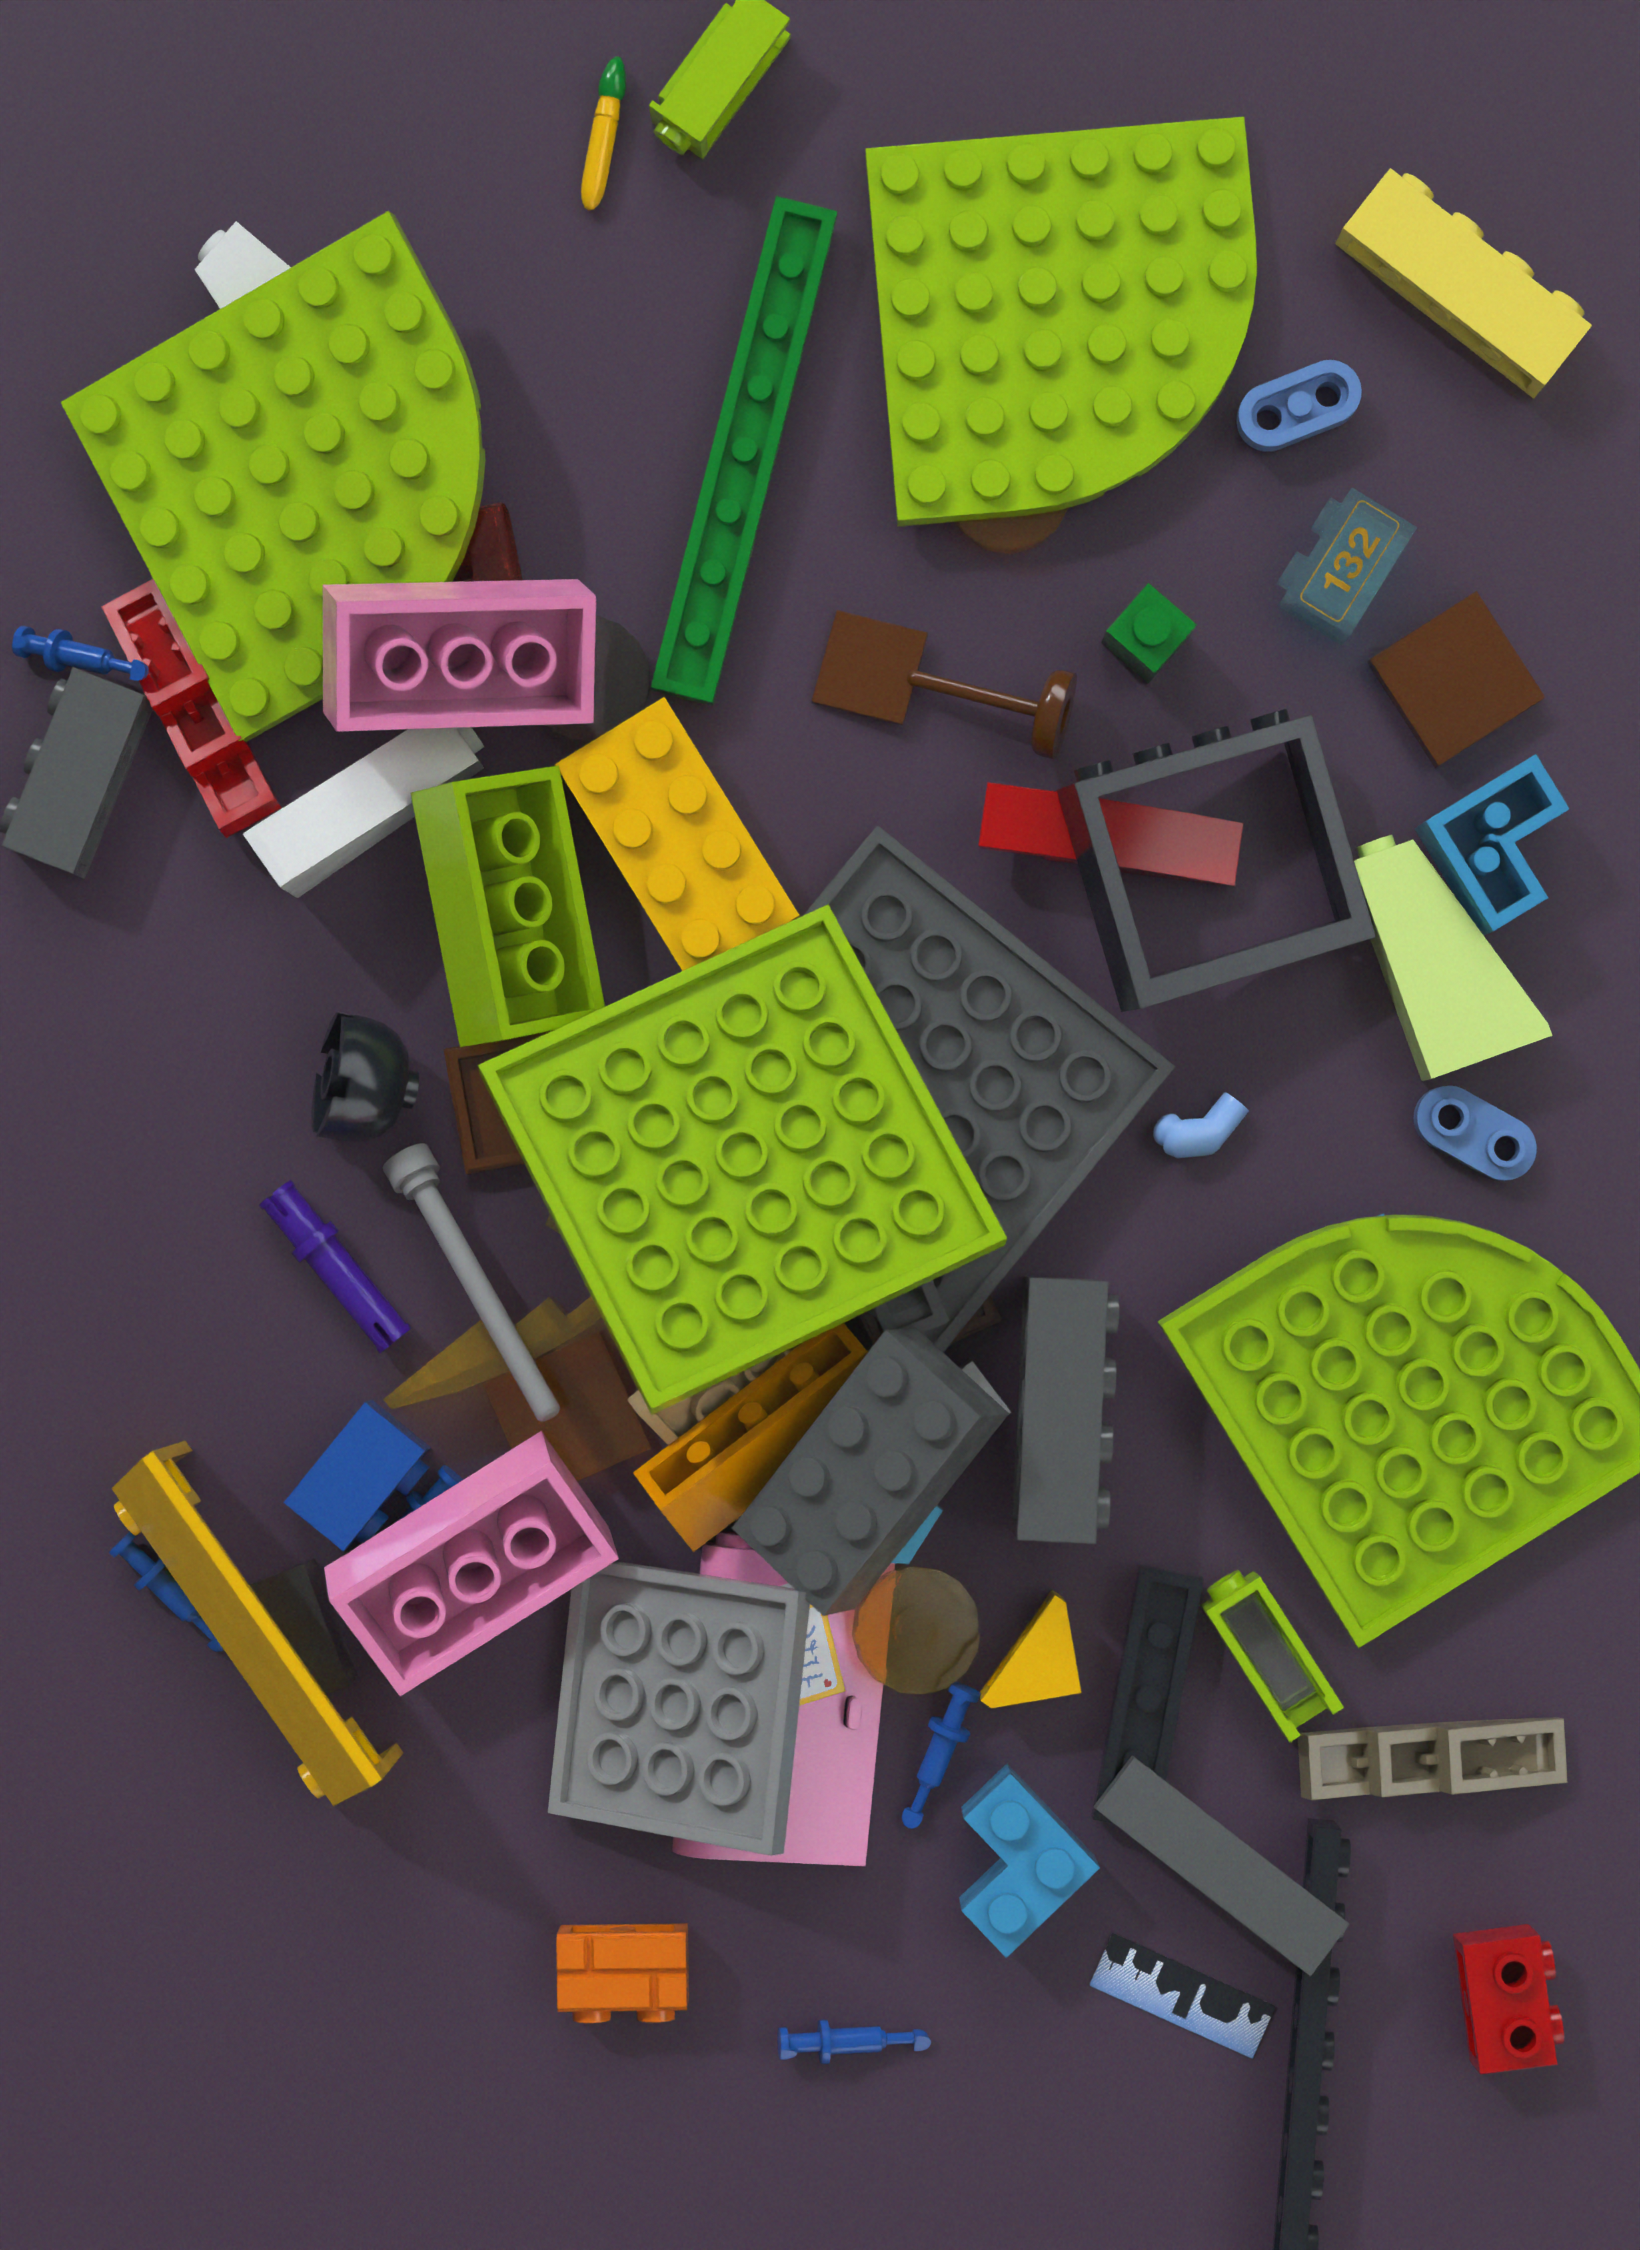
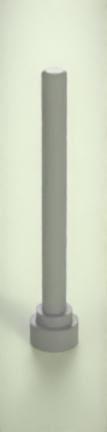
(415, 1175)

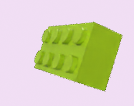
(508, 904)

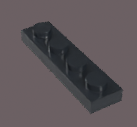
(1150, 1674)

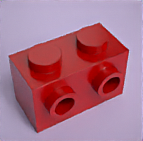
(1507, 1998)

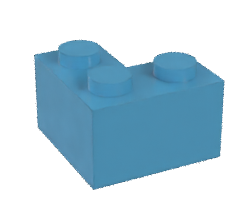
(1477, 844)
(1037, 1864)

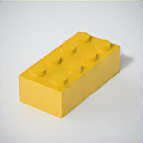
(676, 836)

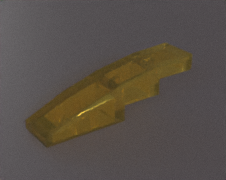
(477, 1359)

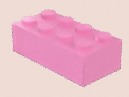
(458, 654)
(470, 1564)

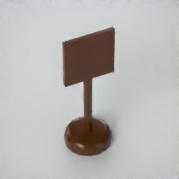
(876, 665)

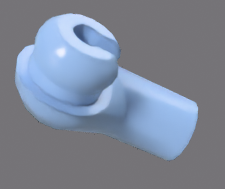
(1200, 1135)

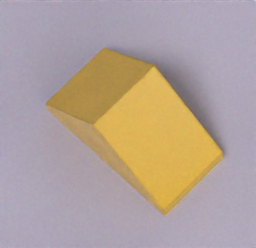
(1039, 1661)

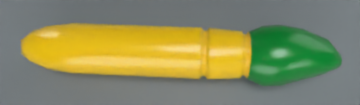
(603, 133)

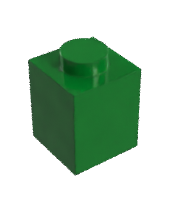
(1148, 633)

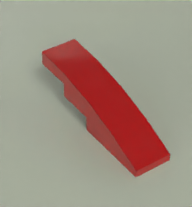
(191, 714)
(1142, 836)

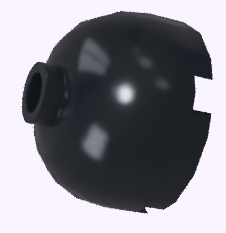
(362, 1080)

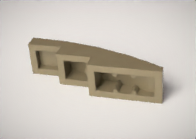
(1432, 1758)

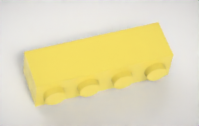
(1463, 281)

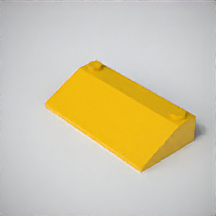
(333, 1752)

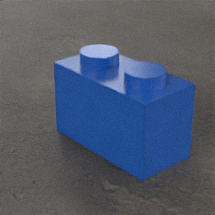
(359, 1476)

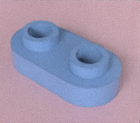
(1296, 405)
(1476, 1133)

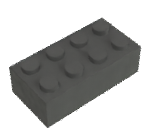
(1061, 1410)
(869, 1470)

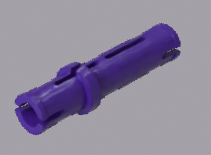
(334, 1265)

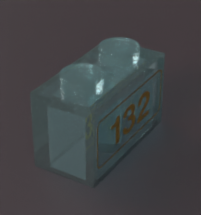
(1345, 566)

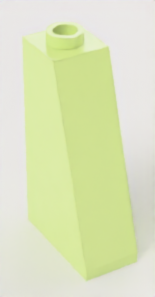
(1438, 966)

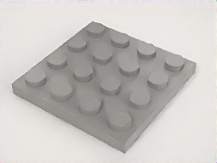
(680, 1705)

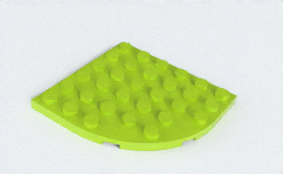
(1055, 308)
(289, 452)
(1412, 1402)

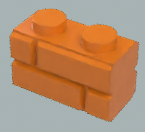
(622, 1970)

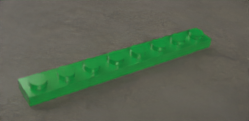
(744, 451)

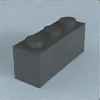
(76, 772)

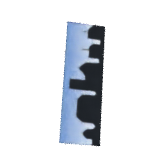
(1182, 1995)

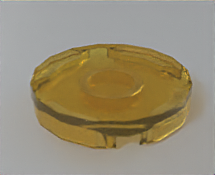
(916, 1630)

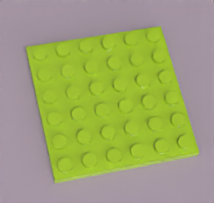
(741, 1158)

